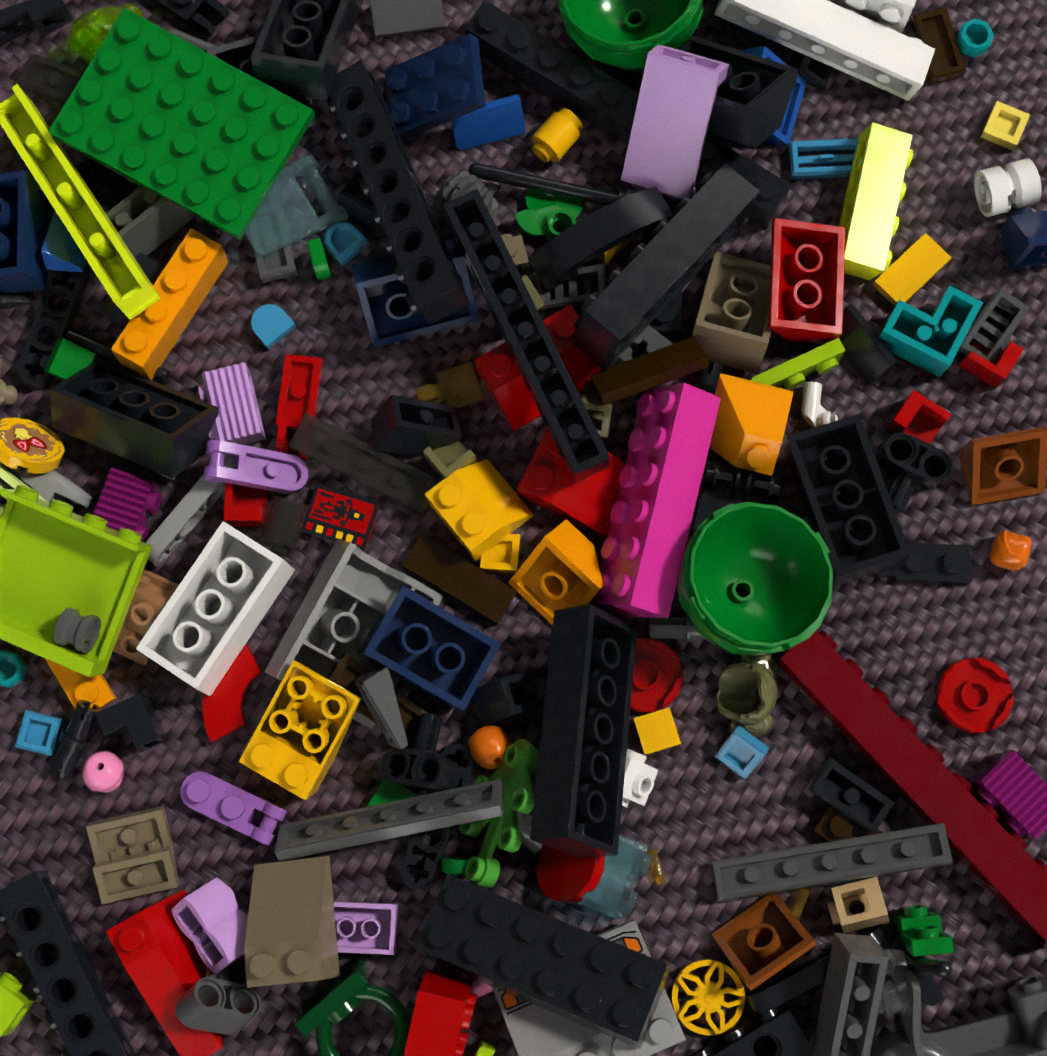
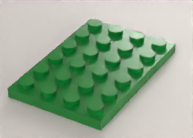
(182, 123)

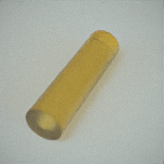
(656, 867)
(800, 901)

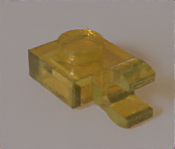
(455, 387)

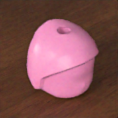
(103, 772)

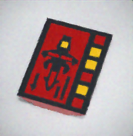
(340, 516)

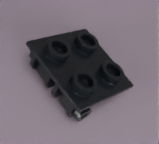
(730, 484)

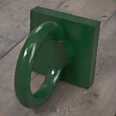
(340, 998)

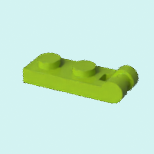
(793, 372)

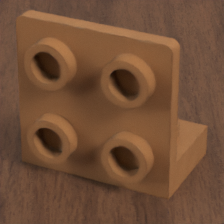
(145, 607)

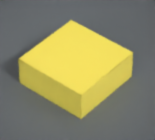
(1005, 125)

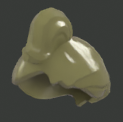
(749, 693)

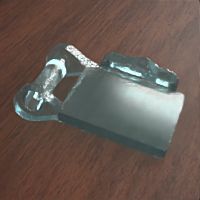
(287, 212)

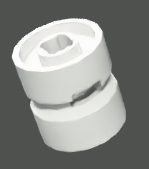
(1014, 186)

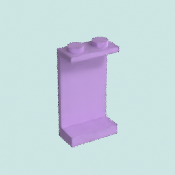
(672, 121)

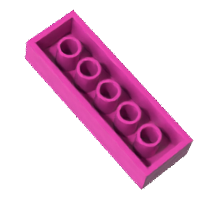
(656, 500)

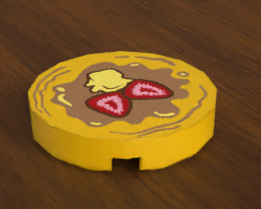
(29, 446)

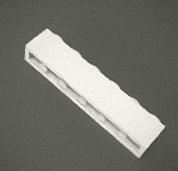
(837, 39)

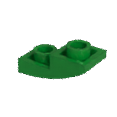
(922, 931)

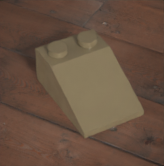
(735, 313)
(291, 923)

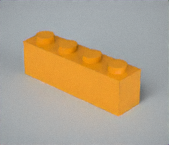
(182, 290)

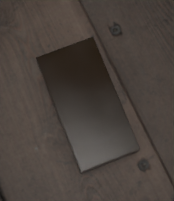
(936, 31)

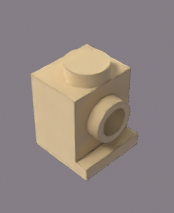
(862, 892)

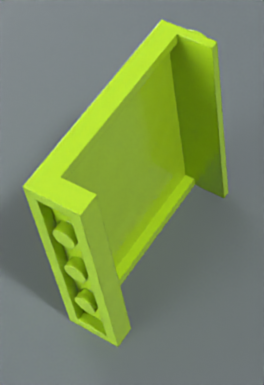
(63, 562)

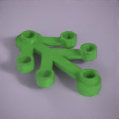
(519, 763)

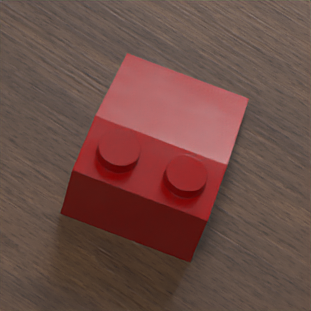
(583, 502)

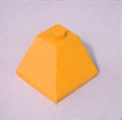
(750, 423)
(559, 572)

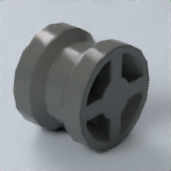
(77, 630)

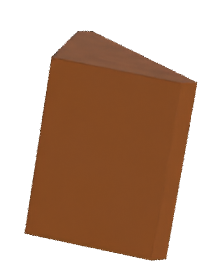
(1005, 465)
(763, 940)

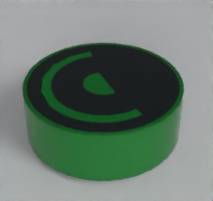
(454, 864)

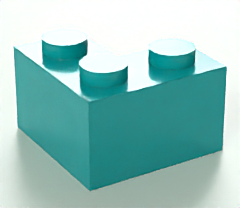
(932, 339)

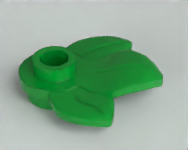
(547, 211)

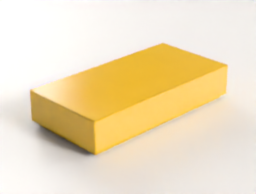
(912, 270)

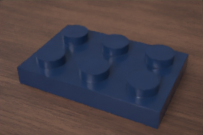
(436, 86)

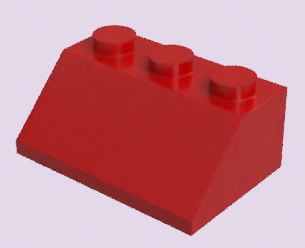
(806, 281)
(506, 384)

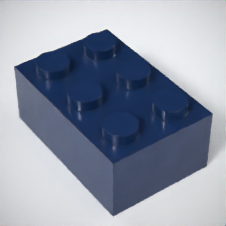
(429, 648)

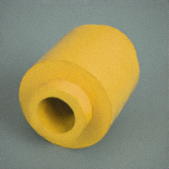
(556, 135)

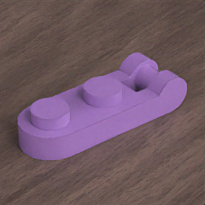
(255, 467)
(231, 805)

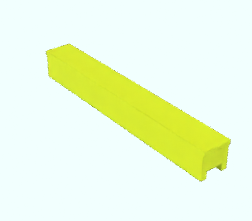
(76, 205)

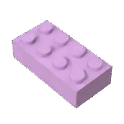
(366, 927)

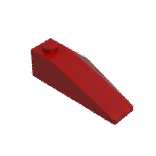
(163, 969)

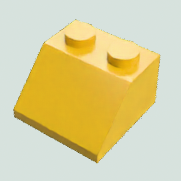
(478, 507)

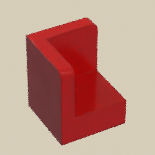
(988, 372)
(919, 418)
(245, 506)

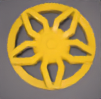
(708, 997)

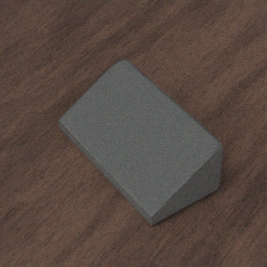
(406, 16)

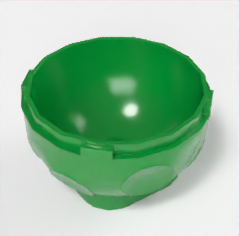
(606, 30)
(777, 565)

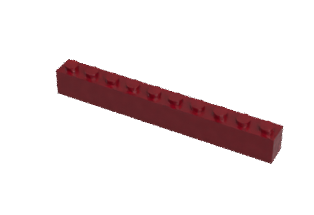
(921, 778)

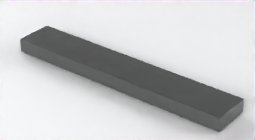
(390, 820)
(831, 862)

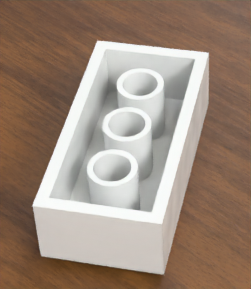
(216, 608)

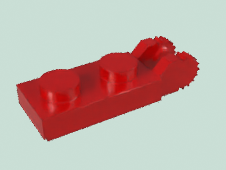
(297, 395)

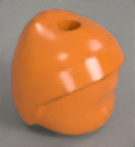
(1010, 550)
(489, 746)

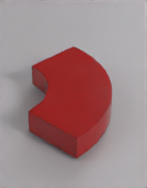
(224, 708)

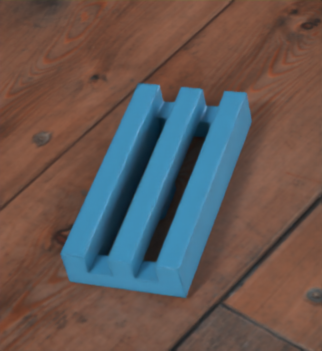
(821, 145)

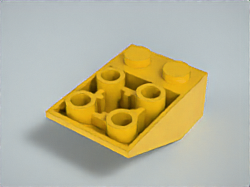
(301, 731)

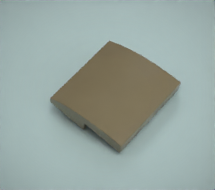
(132, 855)

